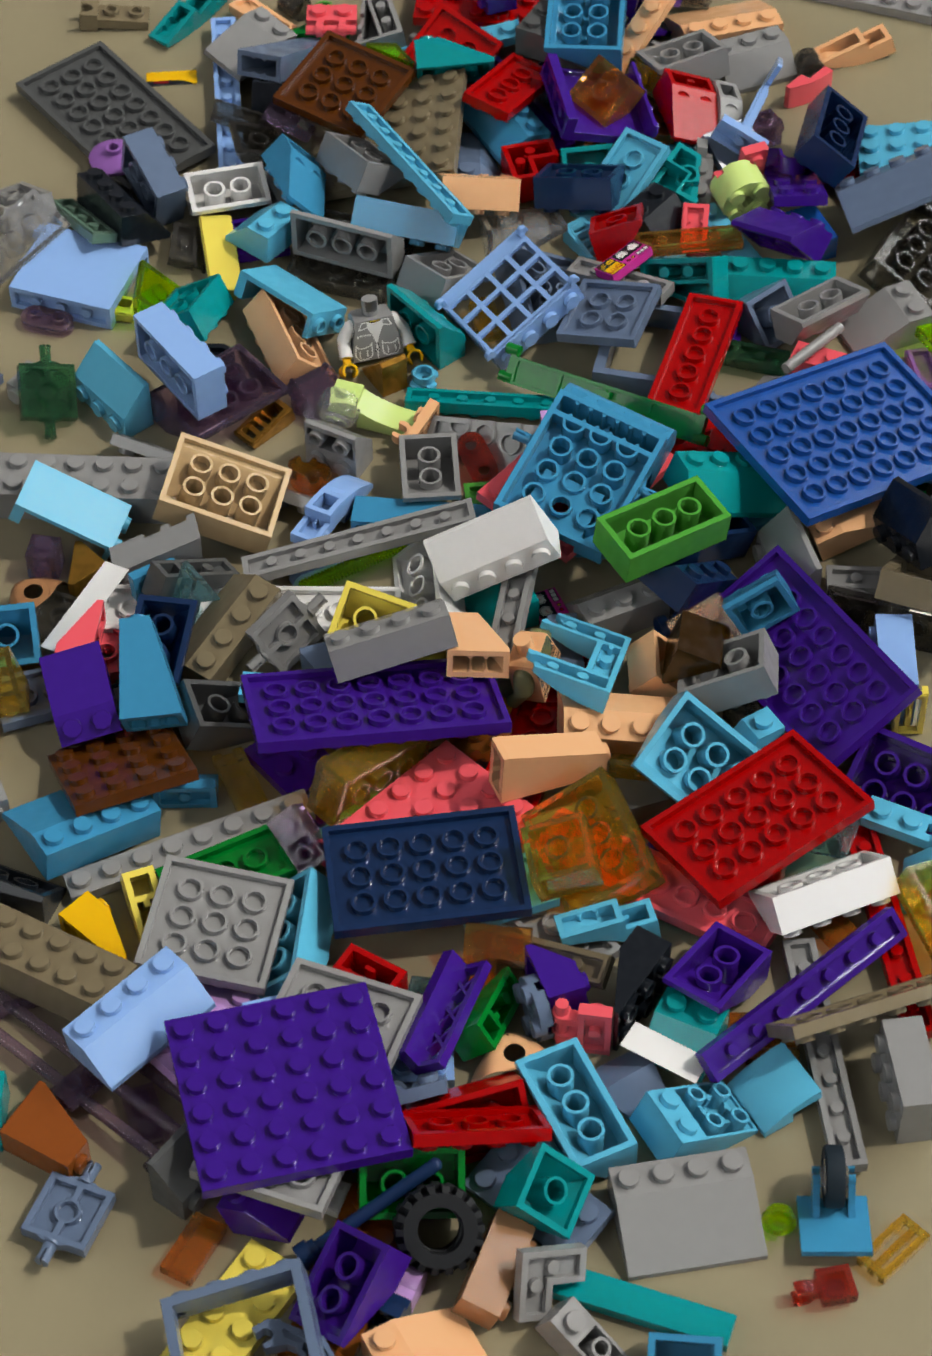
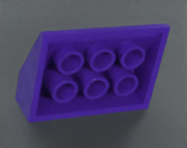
(895, 770)

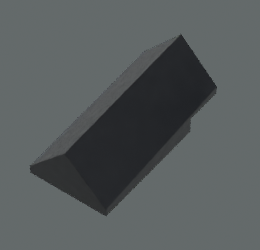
(29, 894)

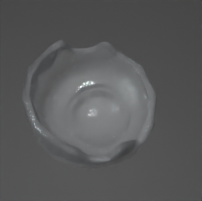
(338, 407)

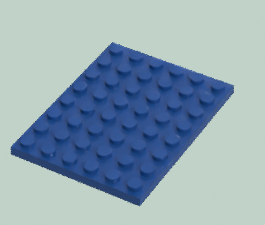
(833, 431)

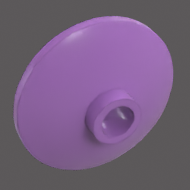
(107, 157)

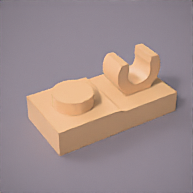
(422, 421)

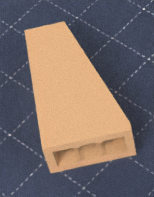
(543, 762)

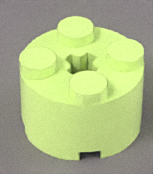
(740, 189)

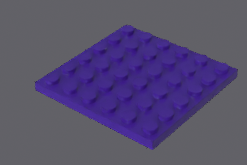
(286, 1090)

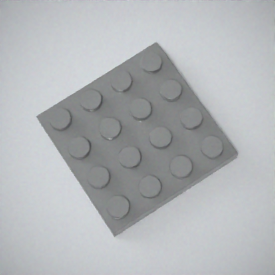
(218, 922)

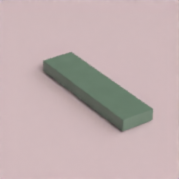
(85, 222)

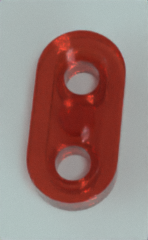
(477, 458)

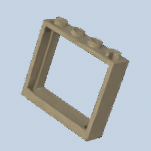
(905, 585)

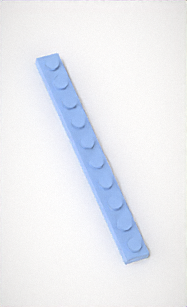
(228, 90)

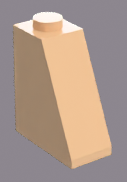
(478, 651)

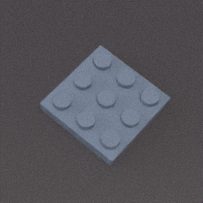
(610, 313)

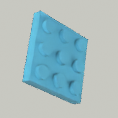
(887, 141)

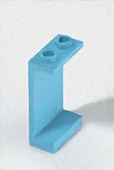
(322, 312)
(72, 507)

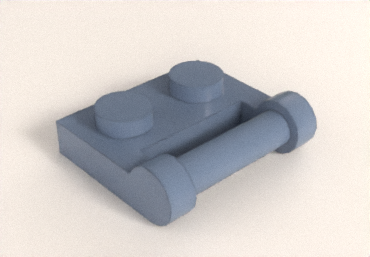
(426, 1086)

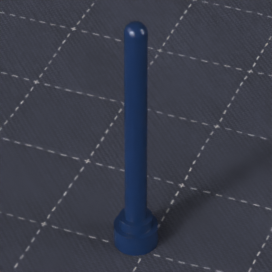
(311, 1249)

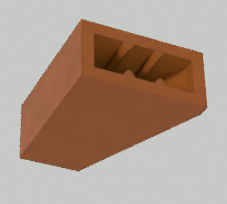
(45, 1134)

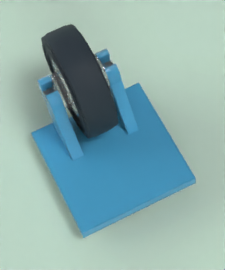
(839, 1220)

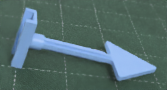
(737, 135)

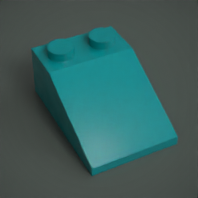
(440, 55)

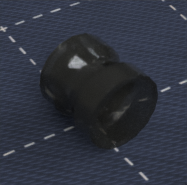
(295, 8)
(808, 62)

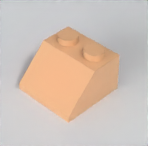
(645, 666)

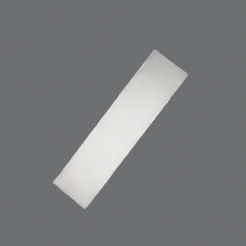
(98, 588)

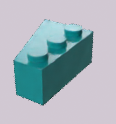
(692, 274)

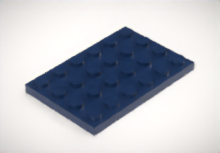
(425, 872)

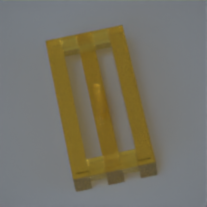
(887, 1273)

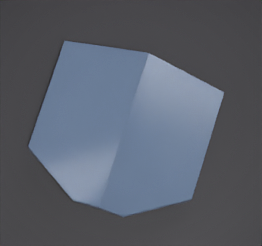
(629, 1079)

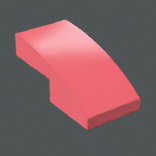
(805, 89)

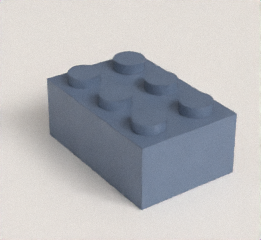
(154, 175)

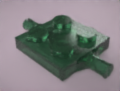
(47, 392)

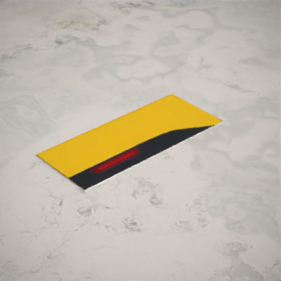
(172, 78)

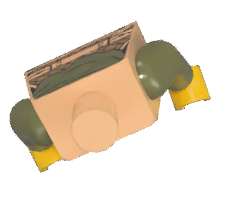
(524, 682)

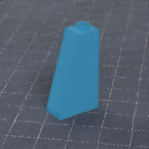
(145, 679)

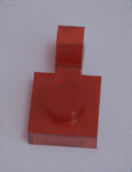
(830, 1284)

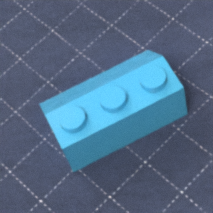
(114, 391)

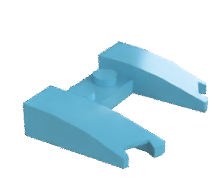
(586, 685)

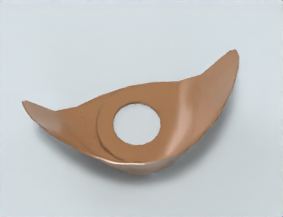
(48, 586)

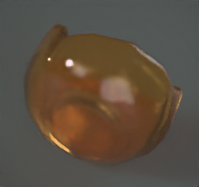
(308, 476)

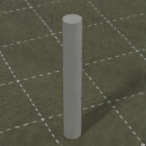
(812, 347)

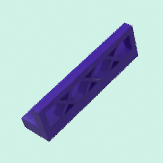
(439, 1011)

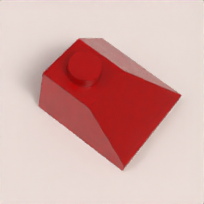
(614, 230)

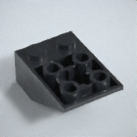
(641, 968)

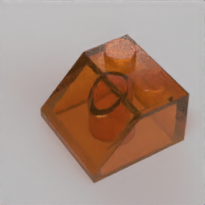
(606, 92)

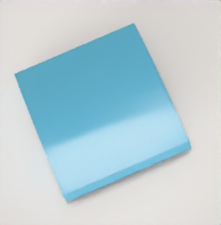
(774, 1089)

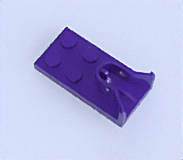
(792, 183)

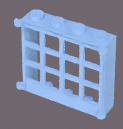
(536, 323)

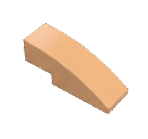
(856, 47)

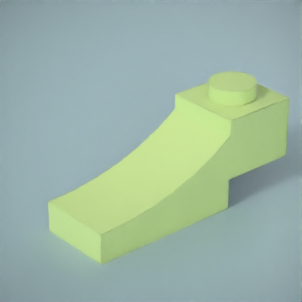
(376, 412)

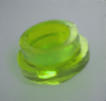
(778, 1219)

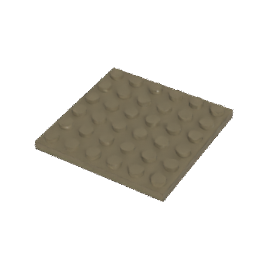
(428, 121)

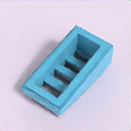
(578, 231)

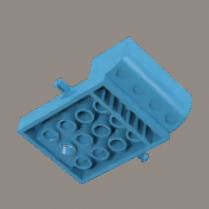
(590, 459)

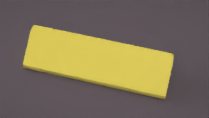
(218, 253)

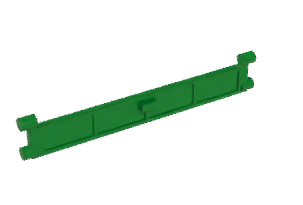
(550, 380)

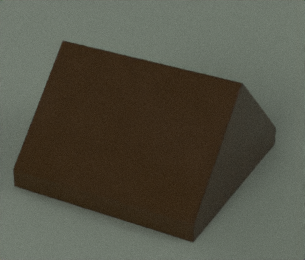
(693, 647)

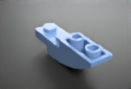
(329, 507)

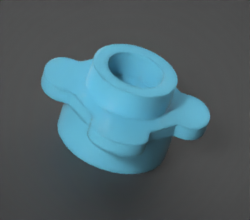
(424, 377)

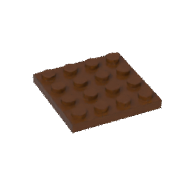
(338, 73)
(121, 768)

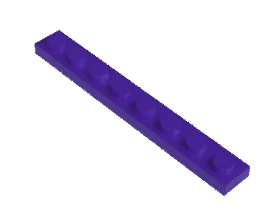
(801, 993)

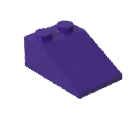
(80, 694)
(720, 969)
(351, 1282)

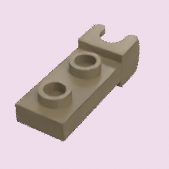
(112, 16)

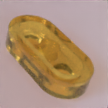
(482, 320)

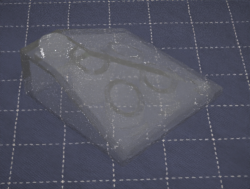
(540, 224)

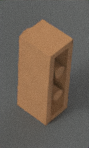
(492, 1273)

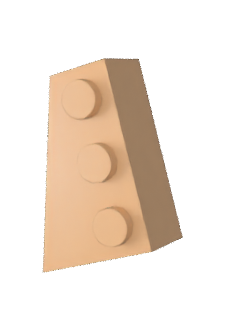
(484, 192)

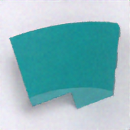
(681, 173)

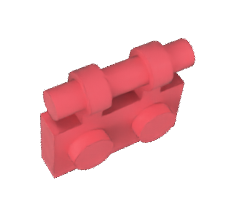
(335, 18)
(589, 1023)

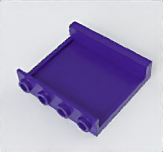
(579, 125)

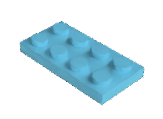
(641, 160)

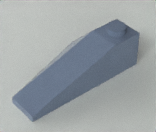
(475, 158)

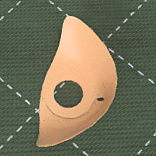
(496, 1061)

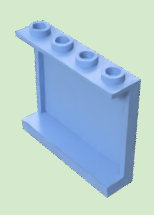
(78, 278)

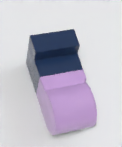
(404, 1298)

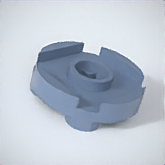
(535, 1007)

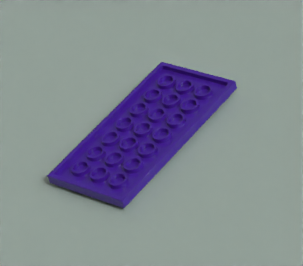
(831, 675)
(388, 706)

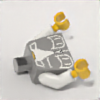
(373, 334)

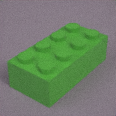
(661, 528)

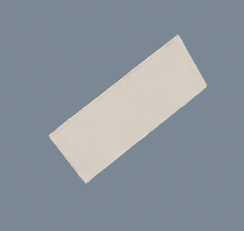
(663, 1051)

